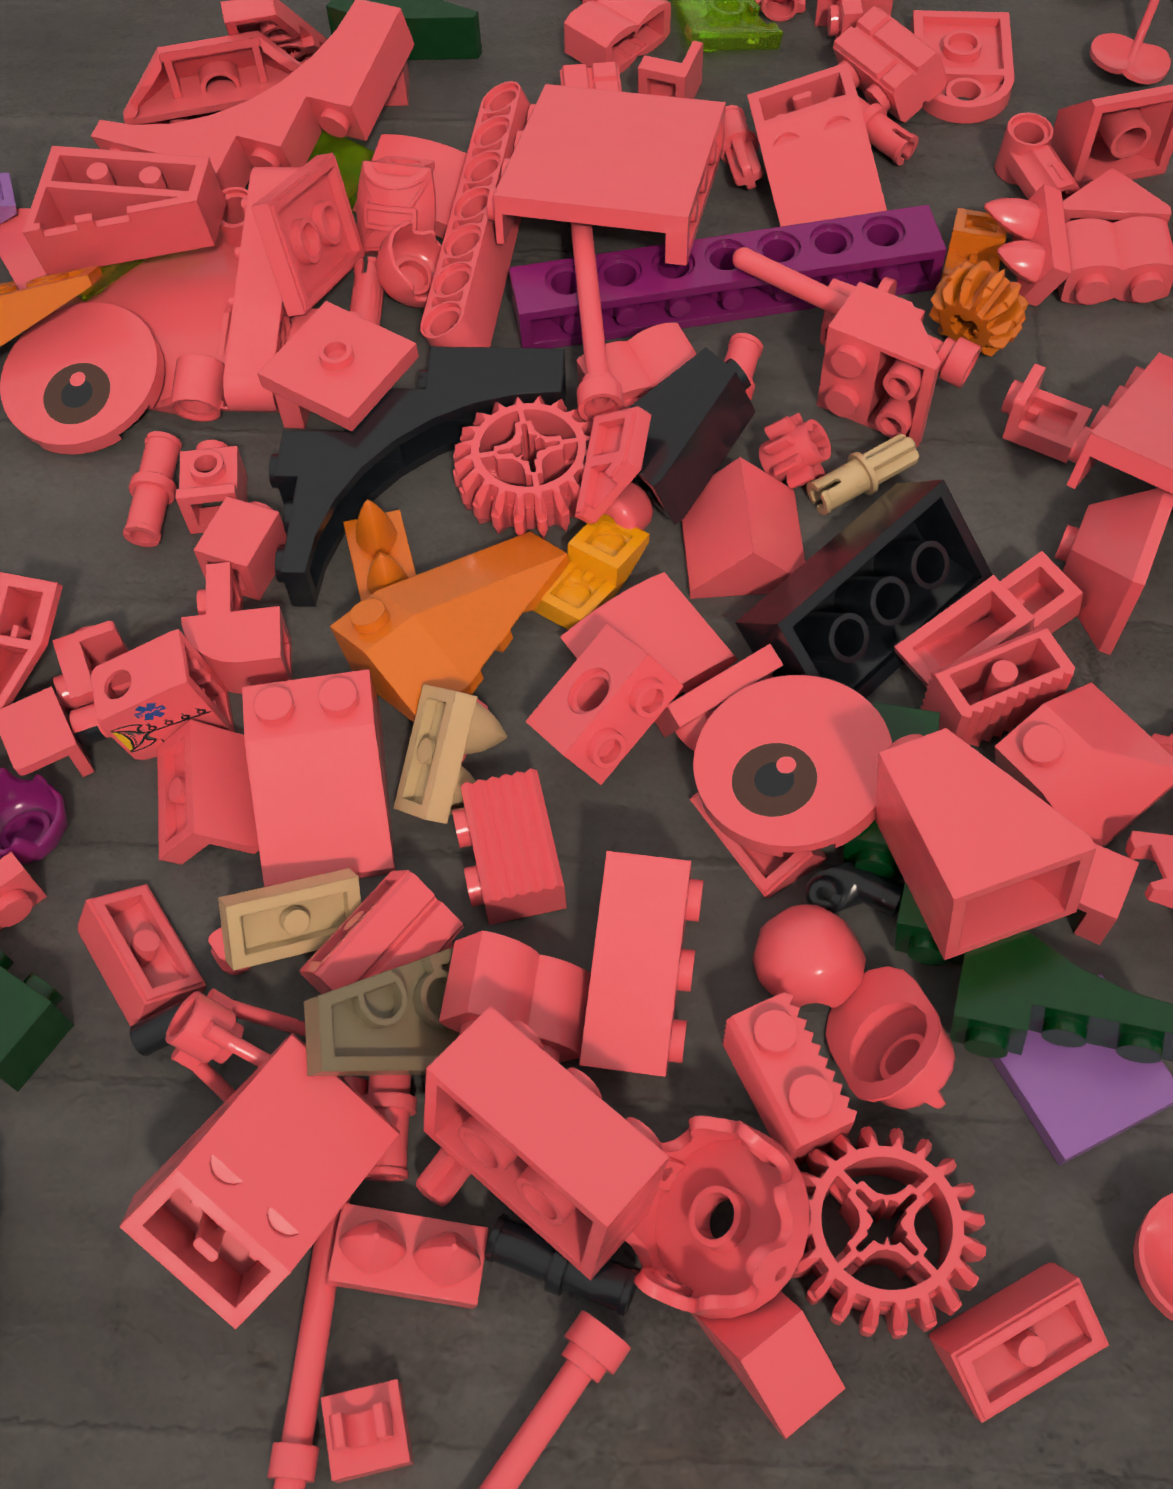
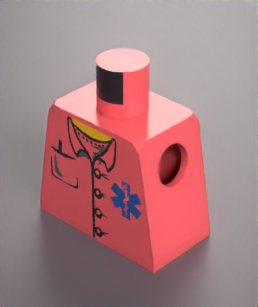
(151, 695)

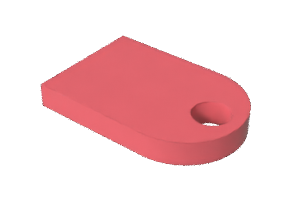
(975, 61)

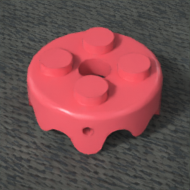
(769, 1228)

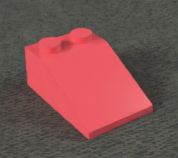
(318, 777)

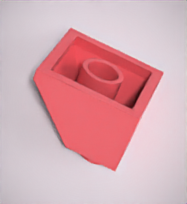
(1118, 132)
(1113, 558)
(1087, 762)

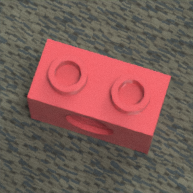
(604, 703)

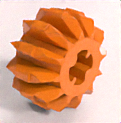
(979, 306)

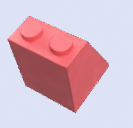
(975, 843)

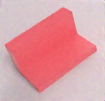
(203, 793)

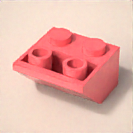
(879, 364)

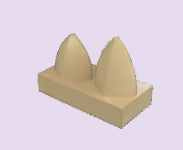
(442, 732)
(286, 917)

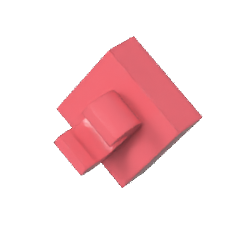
(366, 1431)

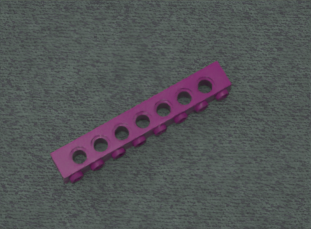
(646, 291)

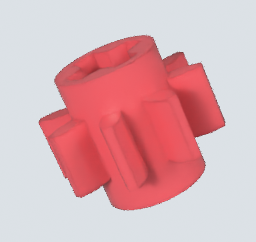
(795, 450)

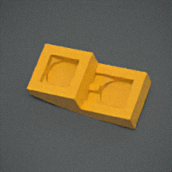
(598, 567)

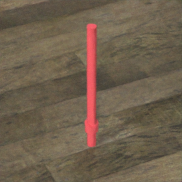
(294, 1458)

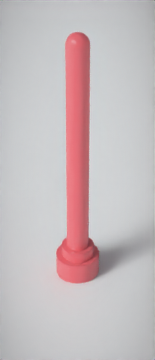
(955, 356)
(599, 389)
(588, 1356)

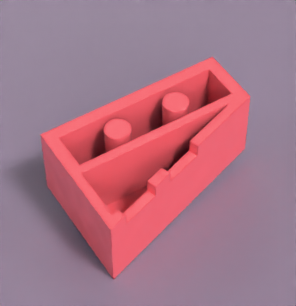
(121, 207)
(640, 964)

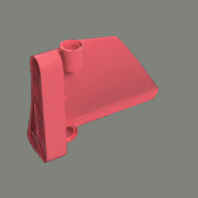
(206, 306)

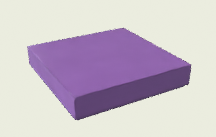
(1082, 1092)

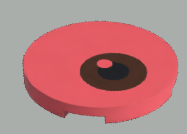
(82, 377)
(791, 764)

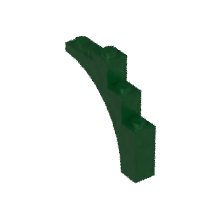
(1019, 979)

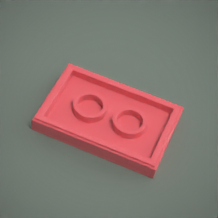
(308, 233)

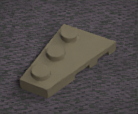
(380, 1022)

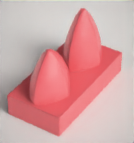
(1039, 241)
(691, 711)
(408, 1256)

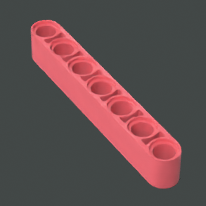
(471, 264)

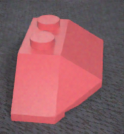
(206, 77)

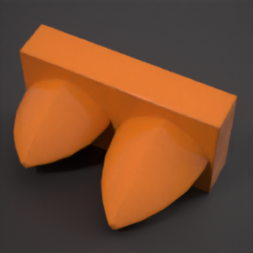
(378, 549)

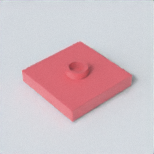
(338, 365)

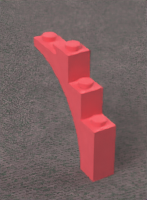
(331, 92)

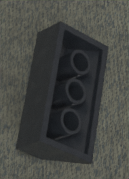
(870, 589)

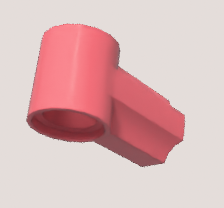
(1029, 158)

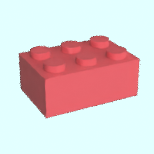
(542, 1139)

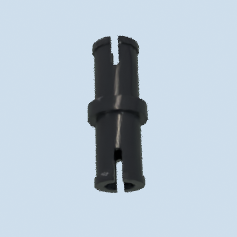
(525, 1251)

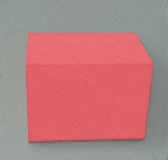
(741, 534)

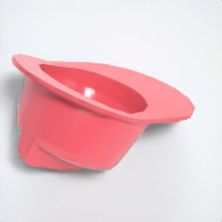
(891, 1042)

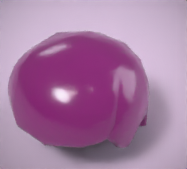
(30, 817)

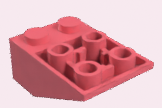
(816, 148)
(258, 1182)

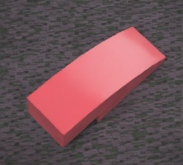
(992, 614)

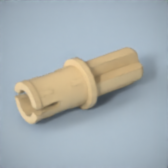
(862, 473)

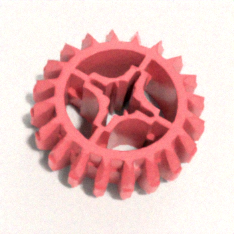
(497, 477)
(906, 1255)

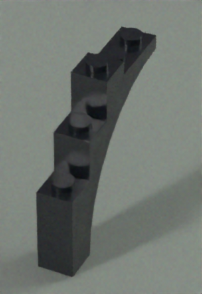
(332, 473)

